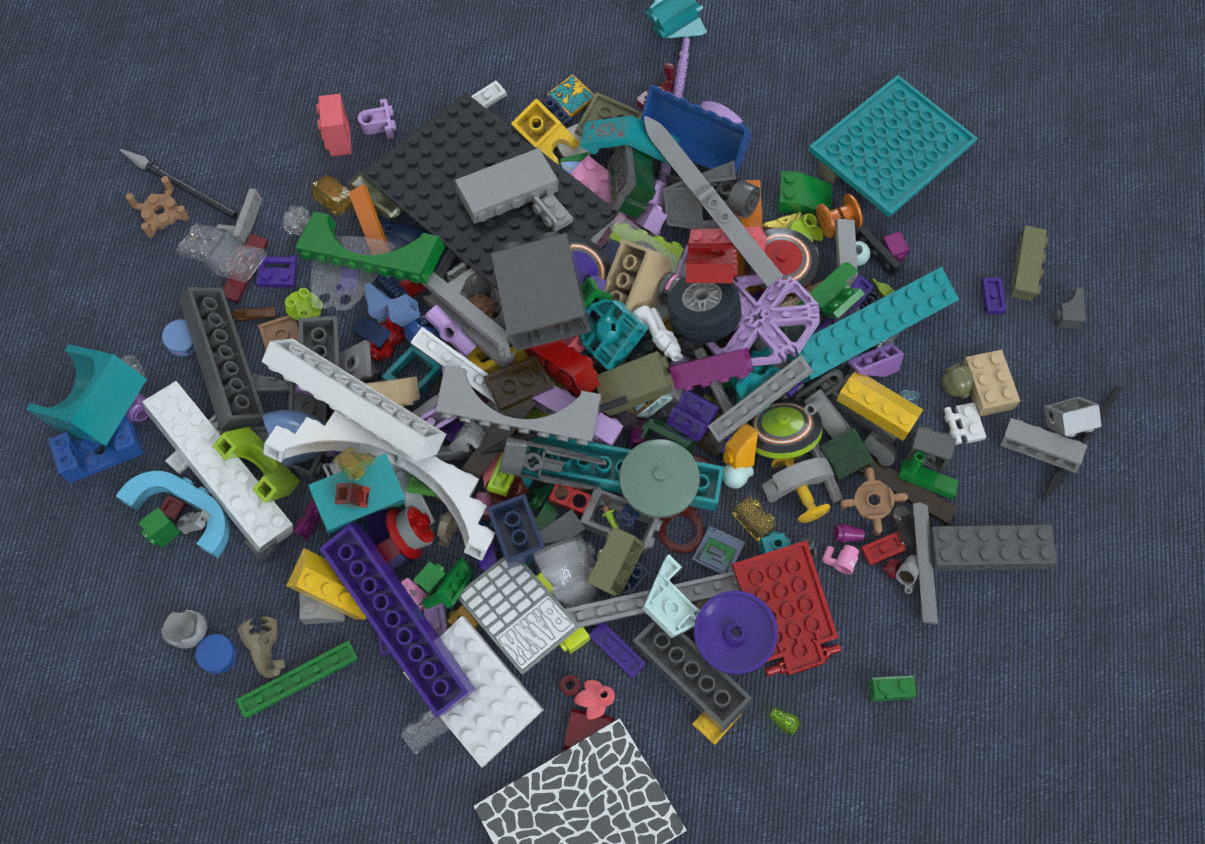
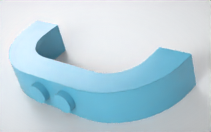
(143, 486)

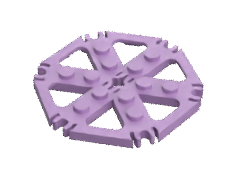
(771, 319)

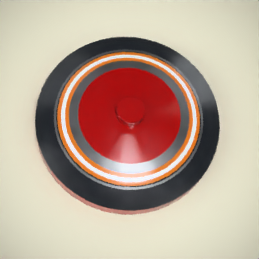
(791, 254)

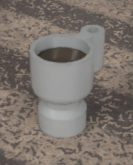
(908, 573)

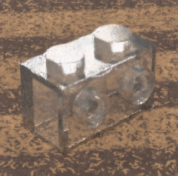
(424, 731)

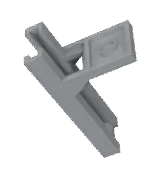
(477, 325)

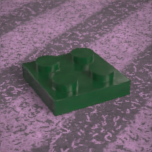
(847, 453)

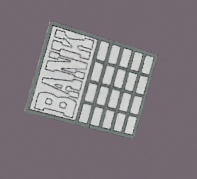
(518, 613)

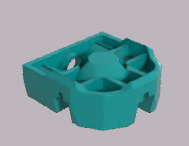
(627, 325)

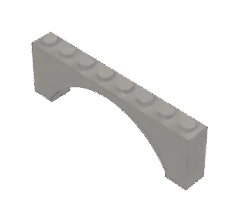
(573, 422)

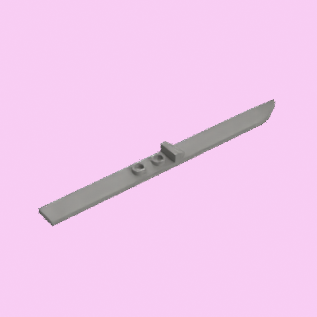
(712, 202)

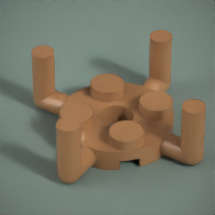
(155, 202)
(869, 511)

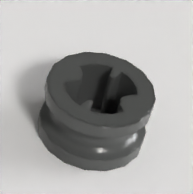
(375, 375)

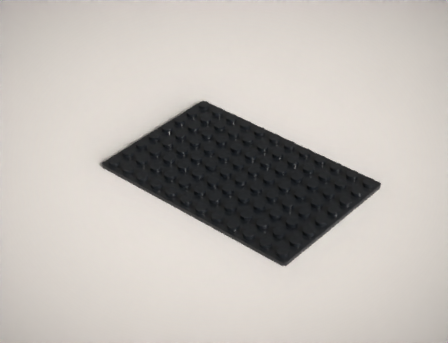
(456, 143)

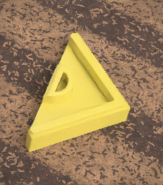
(783, 222)

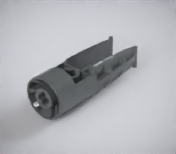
(737, 194)
(516, 456)

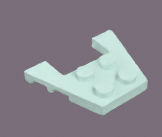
(667, 604)

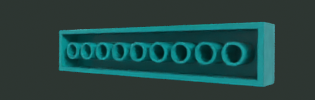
(877, 322)
(608, 475)

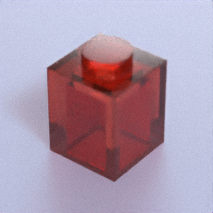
(352, 495)

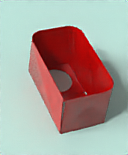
(568, 501)

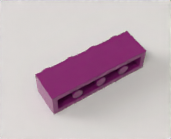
(712, 368)

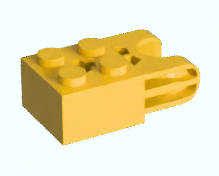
(548, 134)

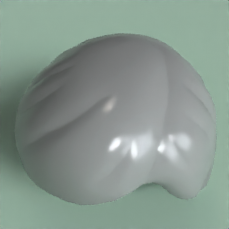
(184, 629)

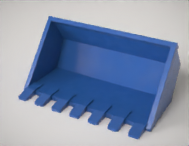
(701, 133)

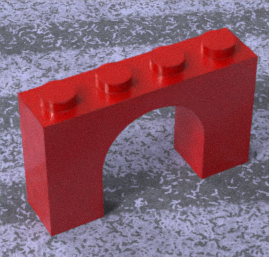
(711, 263)

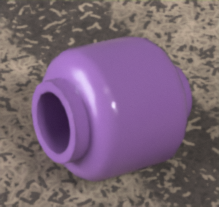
(136, 411)

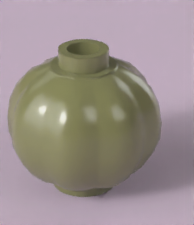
(958, 381)

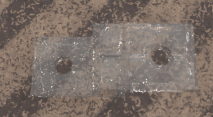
(221, 252)

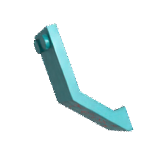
(619, 132)

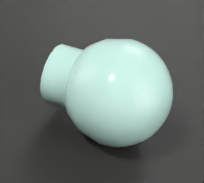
(736, 478)

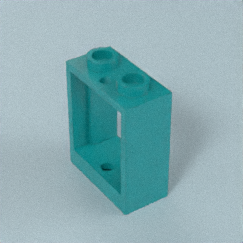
(405, 359)

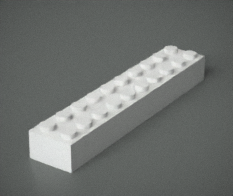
(354, 399)
(225, 479)

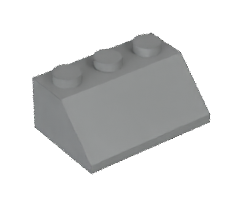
(315, 612)

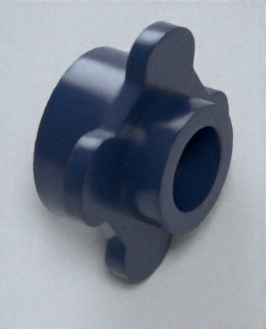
(629, 521)

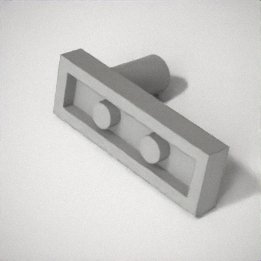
(246, 218)
(831, 418)

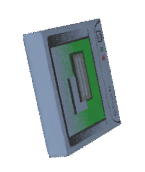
(718, 551)

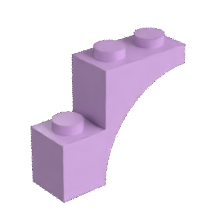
(653, 217)

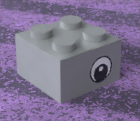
(1073, 416)

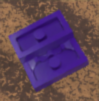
(692, 415)

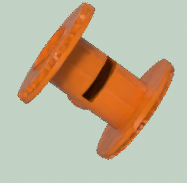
(849, 210)

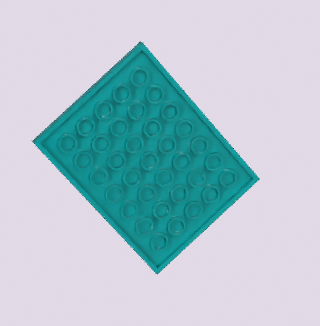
(892, 145)

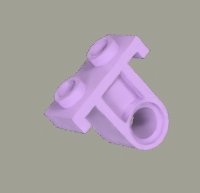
(378, 119)

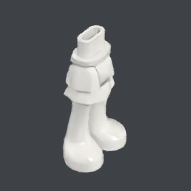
(663, 338)

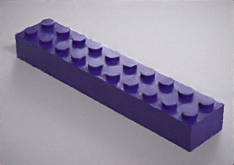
(397, 619)

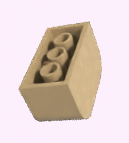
(636, 275)

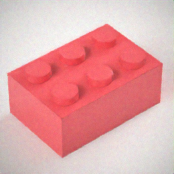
(334, 125)

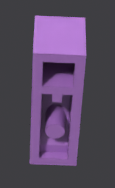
(878, 362)

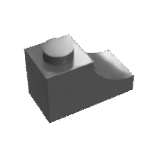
(1072, 314)

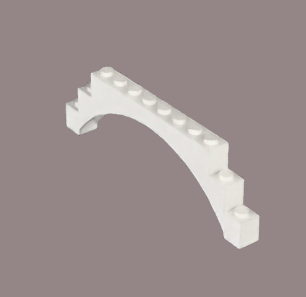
(444, 479)

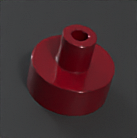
(892, 568)

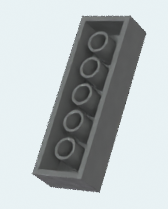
(992, 547)
(682, 665)

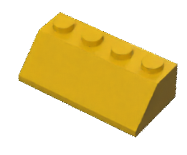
(879, 405)
(319, 581)

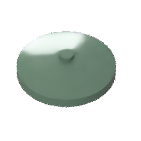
(659, 478)

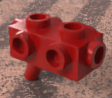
(396, 336)

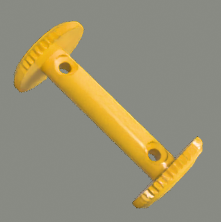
(813, 512)

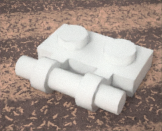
(969, 421)

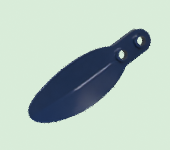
(403, 235)

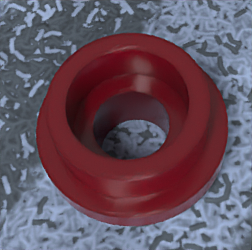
(566, 679)

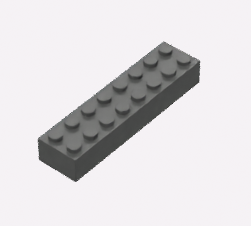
(221, 358)

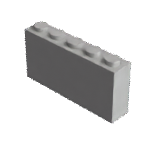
(506, 185)

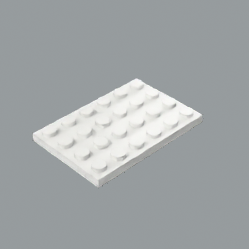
(499, 705)

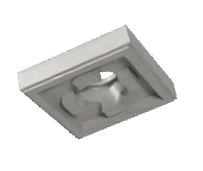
(362, 357)

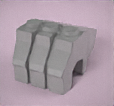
(467, 435)

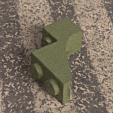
(383, 206)

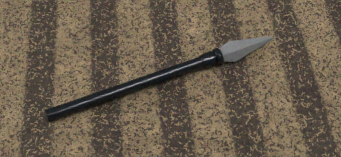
(143, 163)

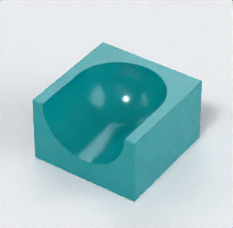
(98, 399)
(383, 493)

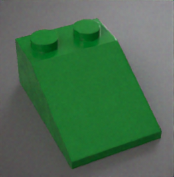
(802, 193)

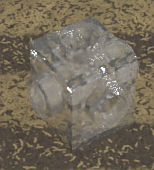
(296, 220)

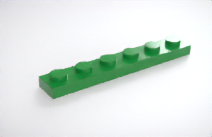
(297, 679)

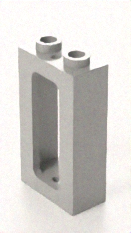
(617, 504)

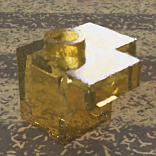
(353, 463)

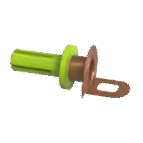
(608, 513)

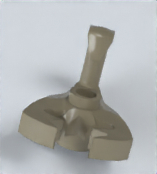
(446, 527)
(261, 645)

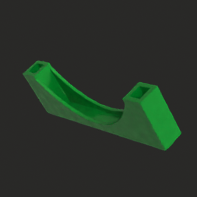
(411, 262)

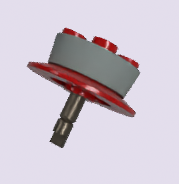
(409, 530)

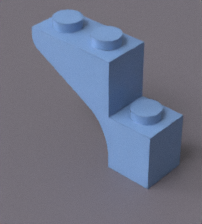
(399, 310)

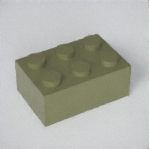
(616, 562)

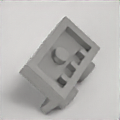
(552, 212)

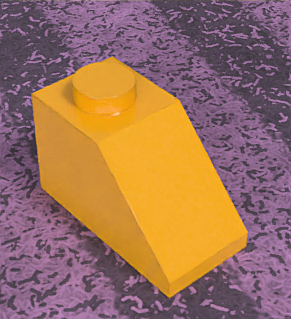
(741, 447)

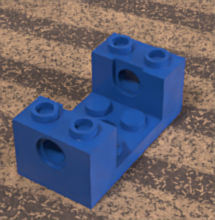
(79, 459)

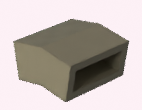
(826, 173)

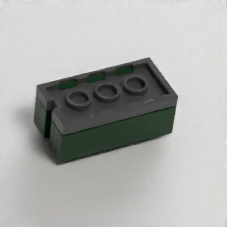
(630, 180)

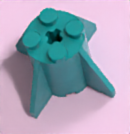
(676, 18)
(756, 378)

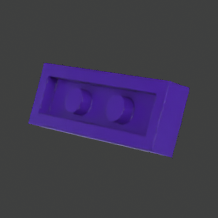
(617, 650)

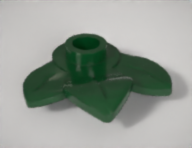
(538, 493)

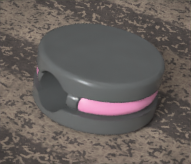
(666, 286)

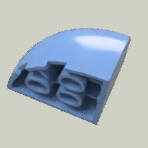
(292, 421)

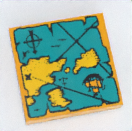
(572, 95)

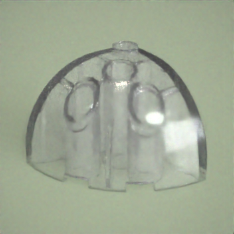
(567, 569)

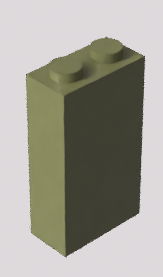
(637, 380)

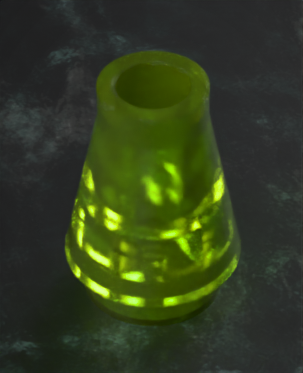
(786, 721)

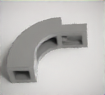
(798, 475)

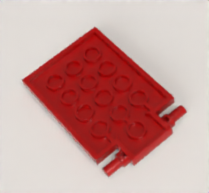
(793, 592)

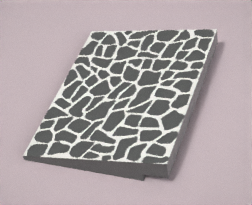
(584, 796)

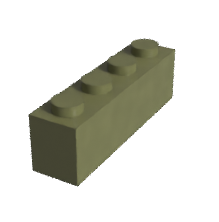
(1028, 263)

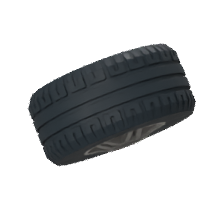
(704, 310)

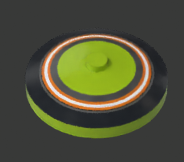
(786, 429)

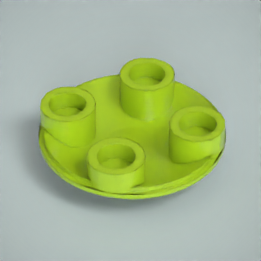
(300, 305)

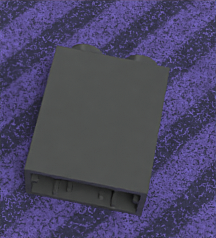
(540, 291)

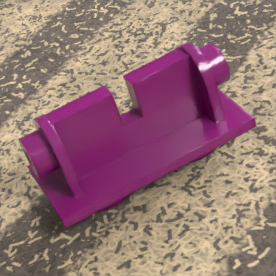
(307, 525)

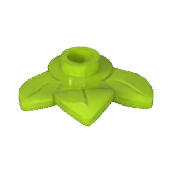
(811, 230)

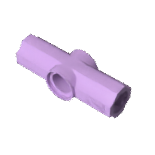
(441, 322)

